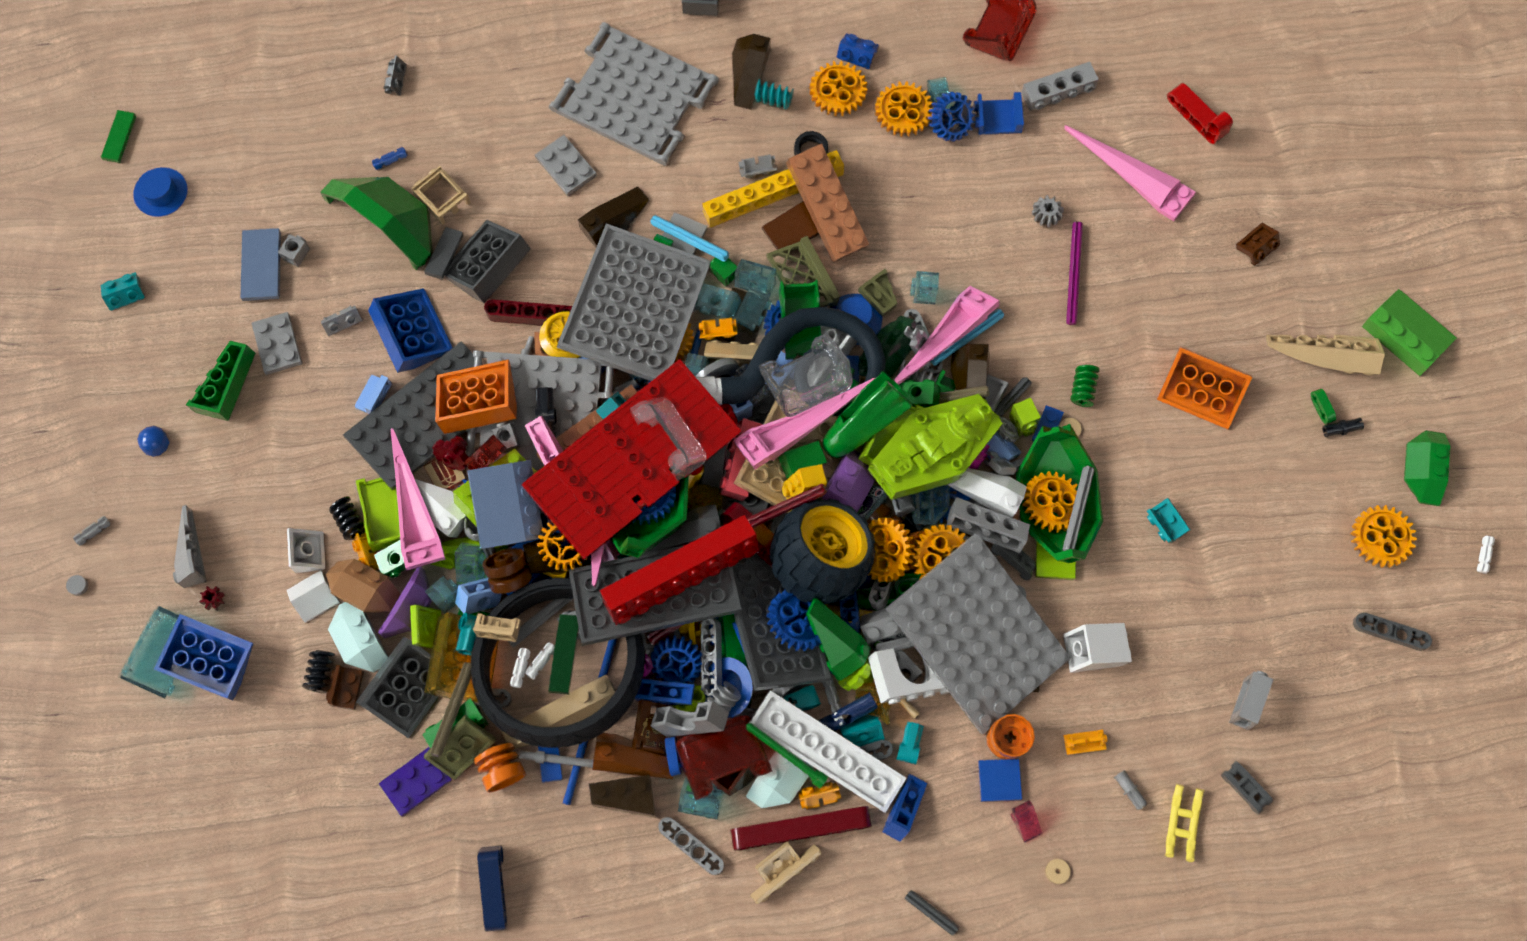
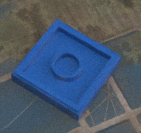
(1000, 780)

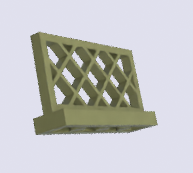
(815, 266)

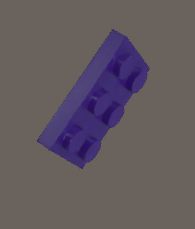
(413, 783)

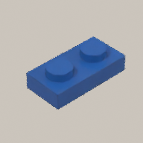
(1050, 418)

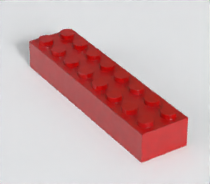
(680, 570)

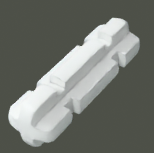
(1485, 554)
(540, 661)
(520, 668)

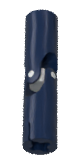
(855, 709)

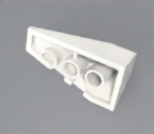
(991, 490)
(442, 510)

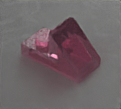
(1026, 821)

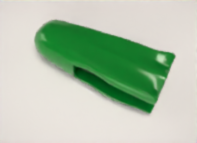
(867, 415)

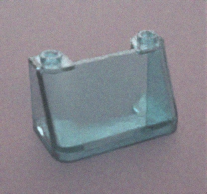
(144, 656)

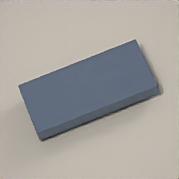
(260, 264)

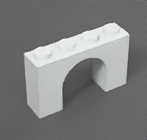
(894, 686)

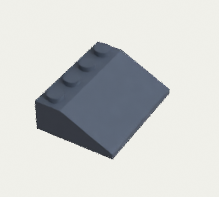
(502, 506)

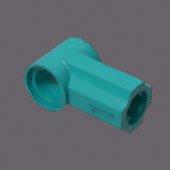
(467, 635)
(909, 747)

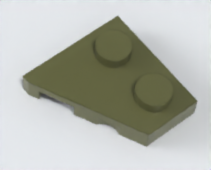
(879, 293)

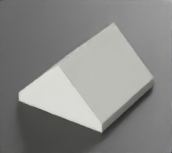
(305, 550)
(312, 596)

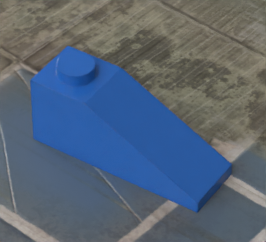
(666, 692)
(905, 808)

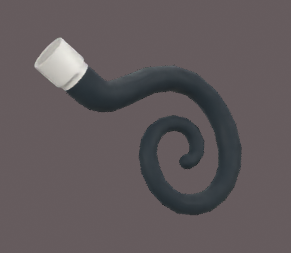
(742, 388)

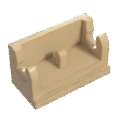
(497, 628)

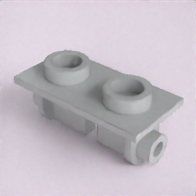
(765, 166)
(346, 318)

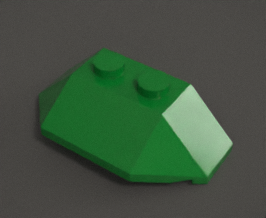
(1427, 467)

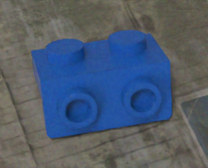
(857, 50)

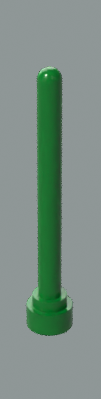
(818, 778)

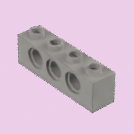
(1082, 73)
(988, 525)

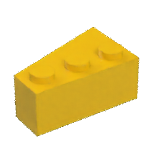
(803, 480)

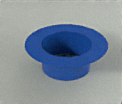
(160, 191)
(861, 308)
(739, 676)

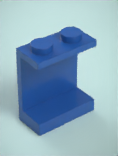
(999, 115)

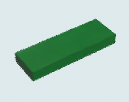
(118, 136)

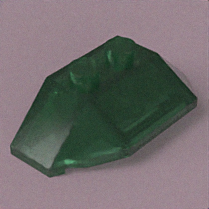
(894, 345)

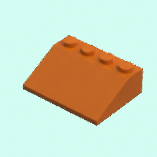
(1204, 387)
(475, 397)

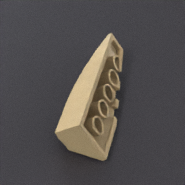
(1338, 353)
(569, 708)

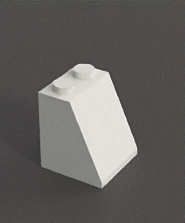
(1097, 647)

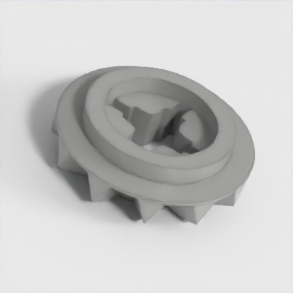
(1008, 430)

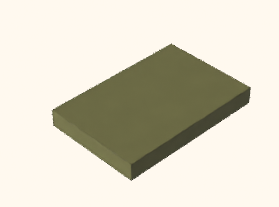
(462, 747)

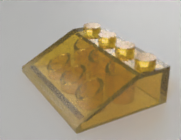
(447, 662)

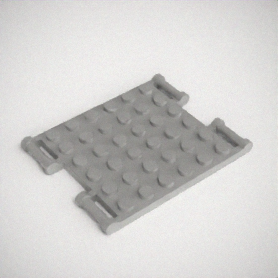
(634, 94)
(574, 394)

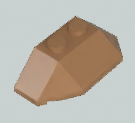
(362, 586)

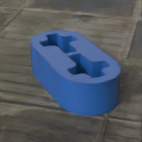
(672, 756)

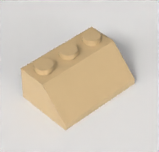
(740, 352)

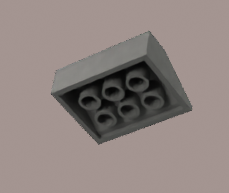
(486, 260)
(399, 687)

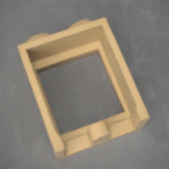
(451, 205)

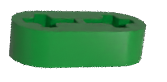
(1323, 406)

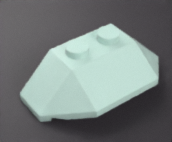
(357, 638)
(779, 785)

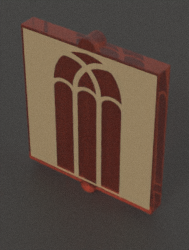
(442, 475)

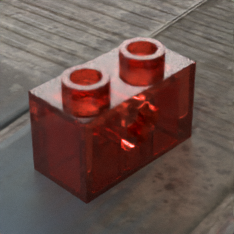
(485, 453)

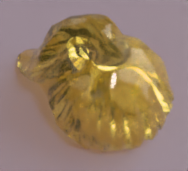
(883, 710)

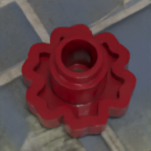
(451, 452)

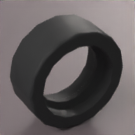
(810, 136)

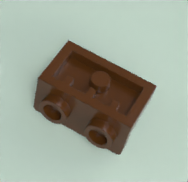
(1259, 243)
(344, 687)

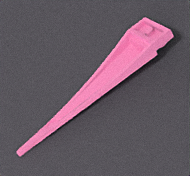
(1158, 188)
(964, 315)
(776, 437)
(417, 532)

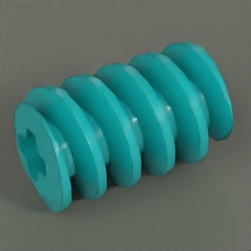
(773, 95)

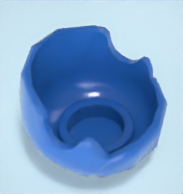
(153, 441)

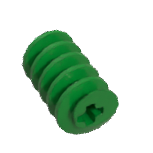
(1084, 385)

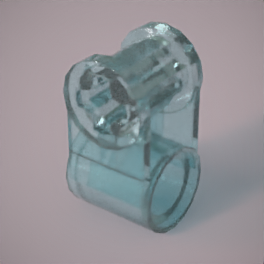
(937, 87)

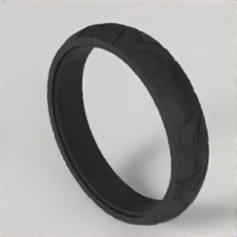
(552, 736)

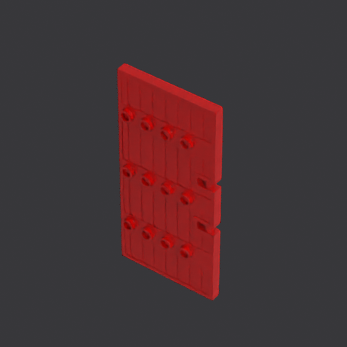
(595, 479)

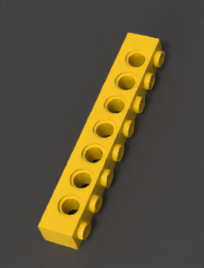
(758, 194)

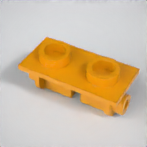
(711, 331)
(361, 546)
(1085, 742)
(811, 795)

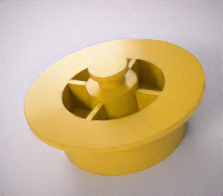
(550, 335)

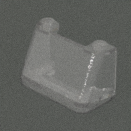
(809, 378)
(689, 451)

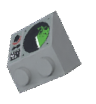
(879, 628)

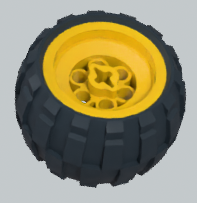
(822, 551)

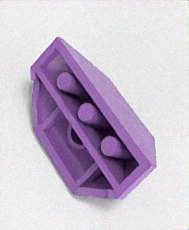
(850, 481)
(413, 594)

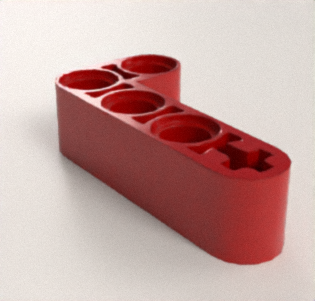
(1199, 114)

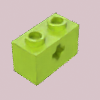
(1025, 417)

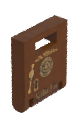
(651, 738)

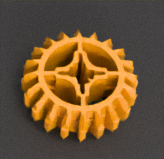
(561, 553)

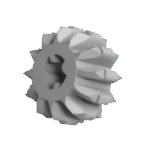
(1040, 213)

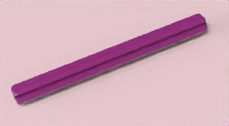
(1074, 273)

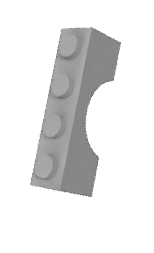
(674, 722)

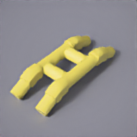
(1190, 834)

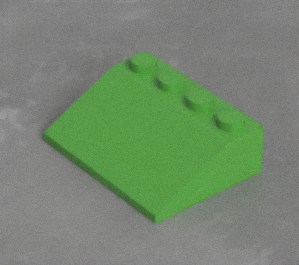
(1409, 332)

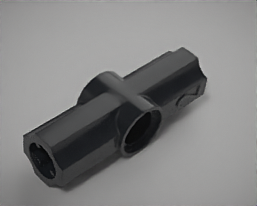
(545, 407)

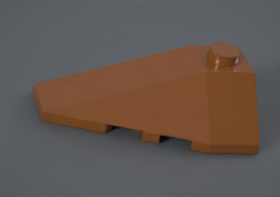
(616, 755)

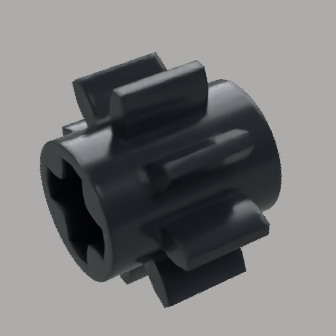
(910, 525)

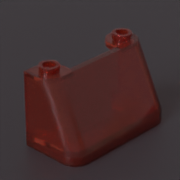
(1002, 28)
(720, 753)

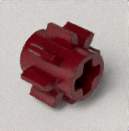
(216, 599)

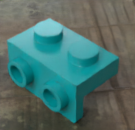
(122, 291)
(1168, 521)

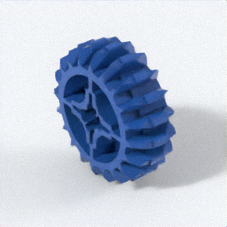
(942, 118)
(680, 654)

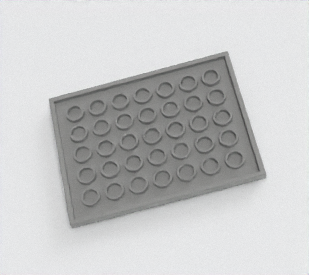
(634, 304)
(978, 633)

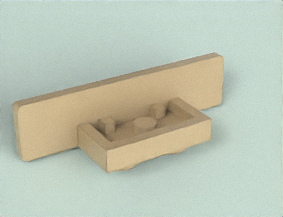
(780, 867)

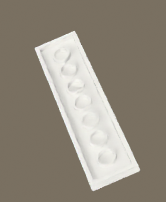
(828, 751)

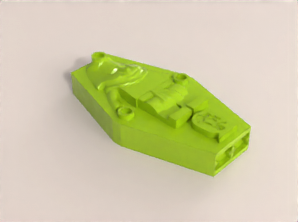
(935, 446)

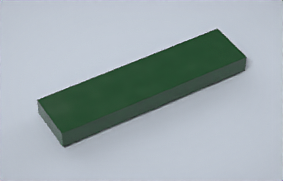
(564, 655)

